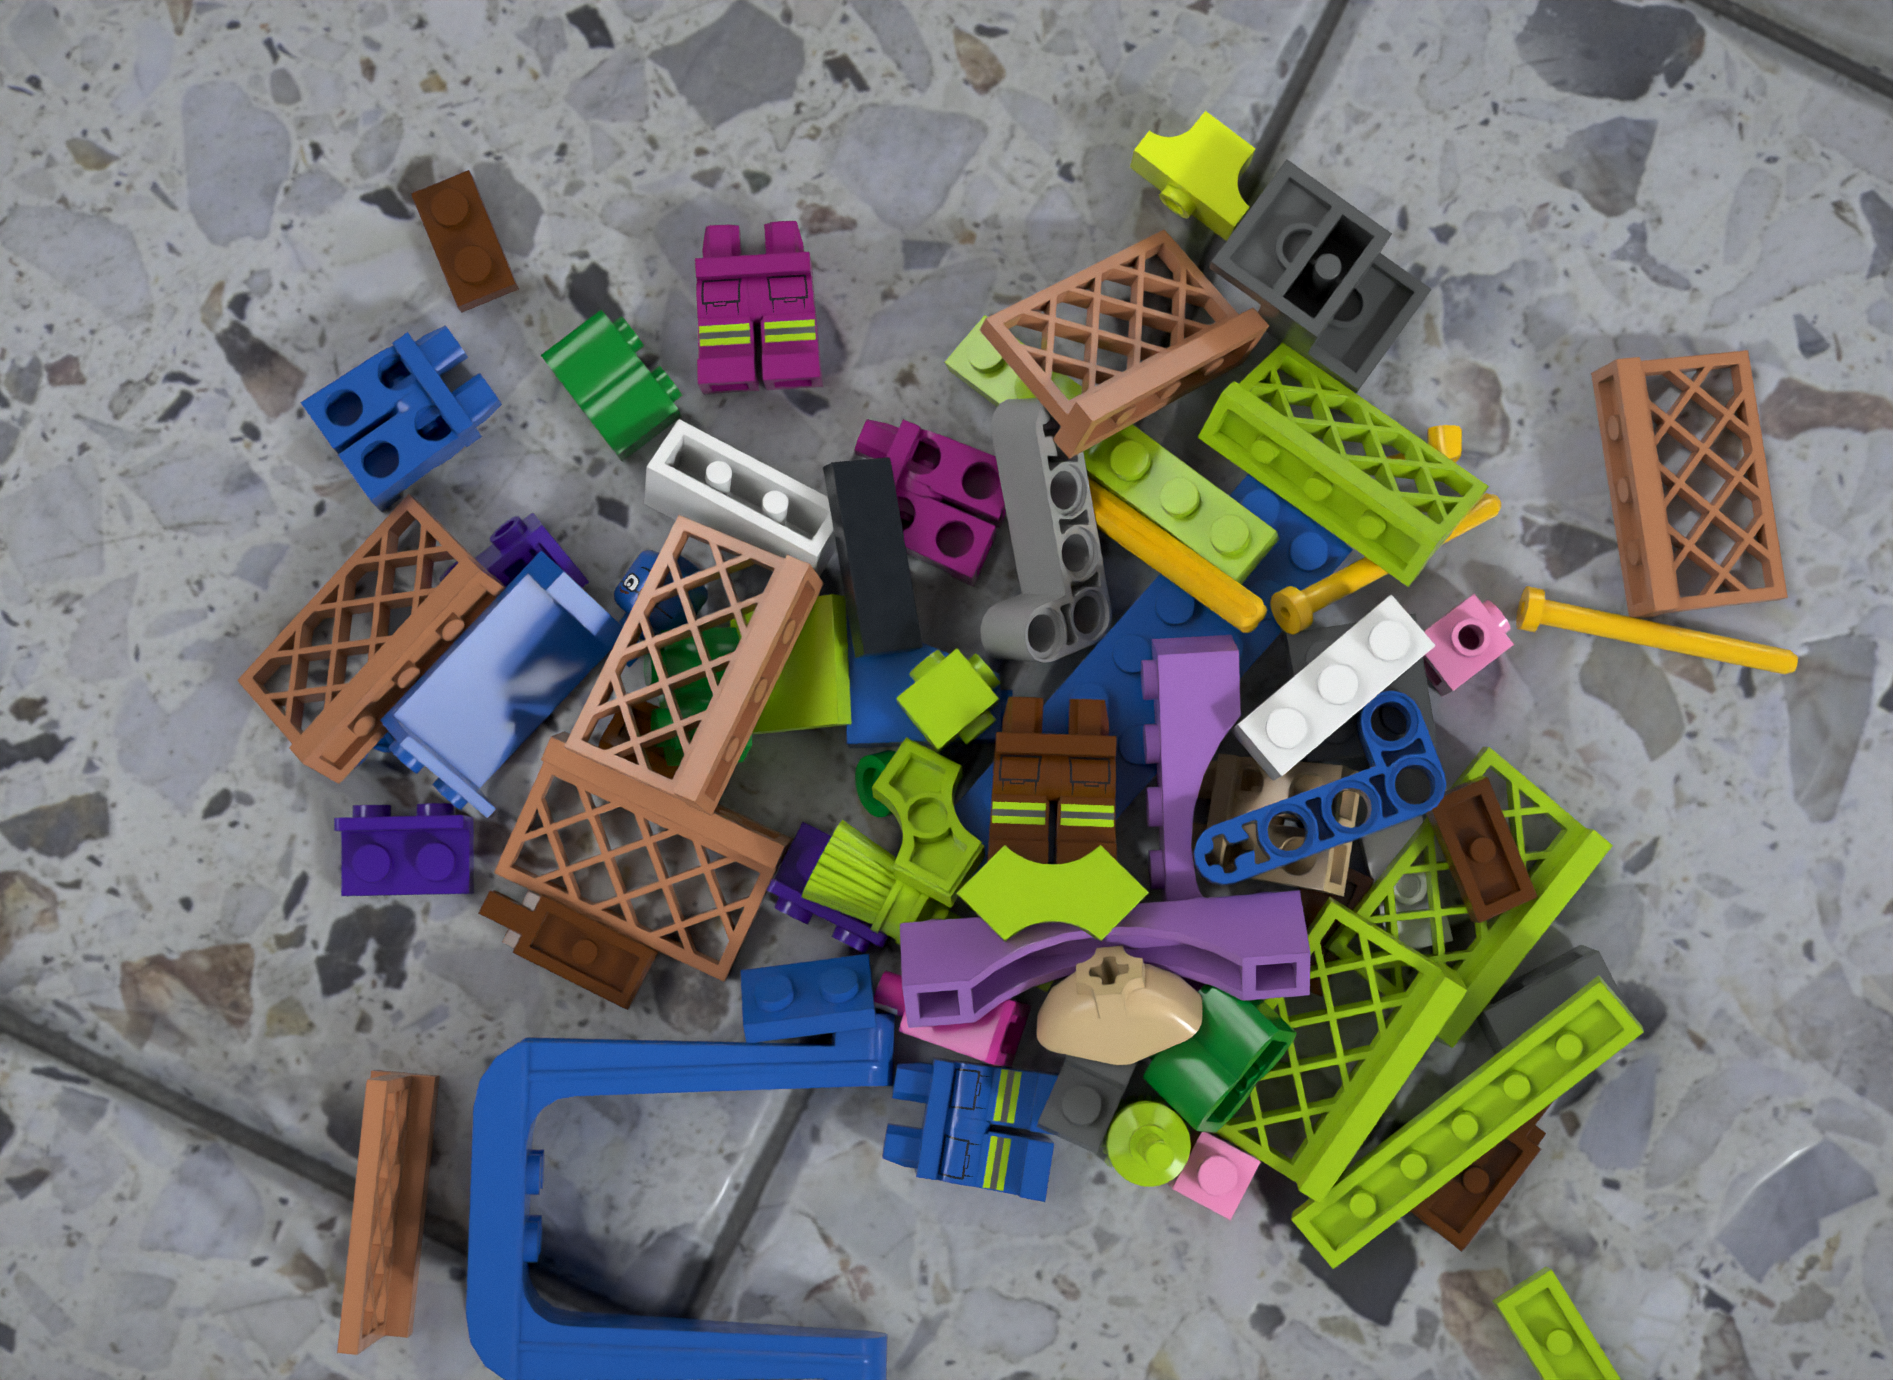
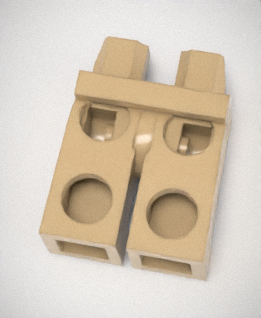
(1241, 786)

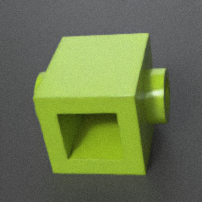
(950, 698)

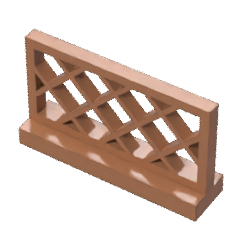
(1145, 385)
(1638, 476)
(395, 662)
(743, 687)
(723, 832)
(388, 1208)

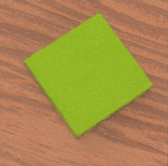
(815, 678)

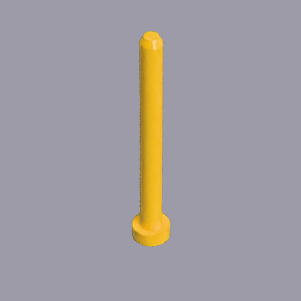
(1295, 608)
(1537, 610)

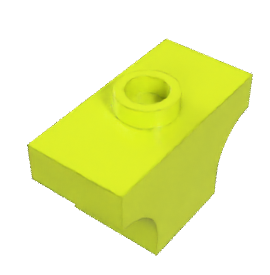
(1198, 172)

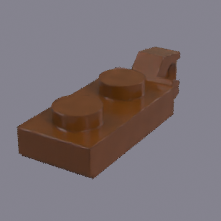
(572, 945)
(1472, 1196)

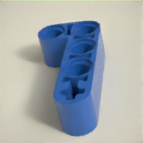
(1314, 806)

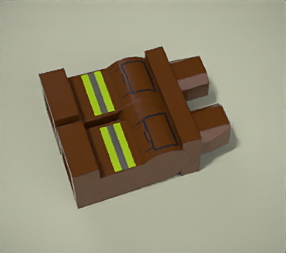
(1056, 769)

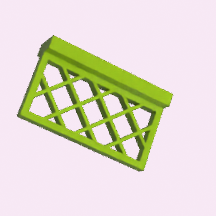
(1337, 485)
(1506, 937)
(1381, 1065)

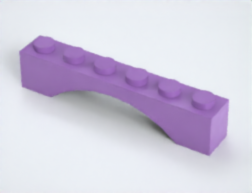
(1194, 708)
(1236, 943)

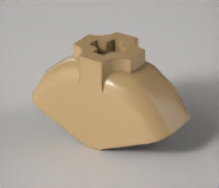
(1118, 1010)

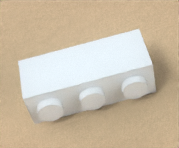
(738, 497)
(1332, 688)

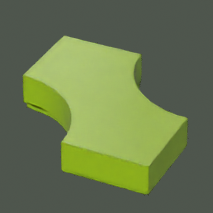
(935, 848)
(1083, 893)

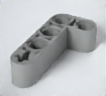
(1053, 542)

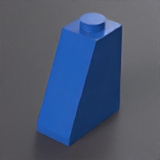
(873, 695)

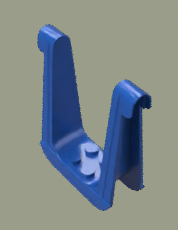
(531, 1339)

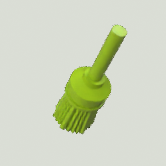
(860, 882)
(1146, 1141)

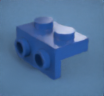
(807, 998)

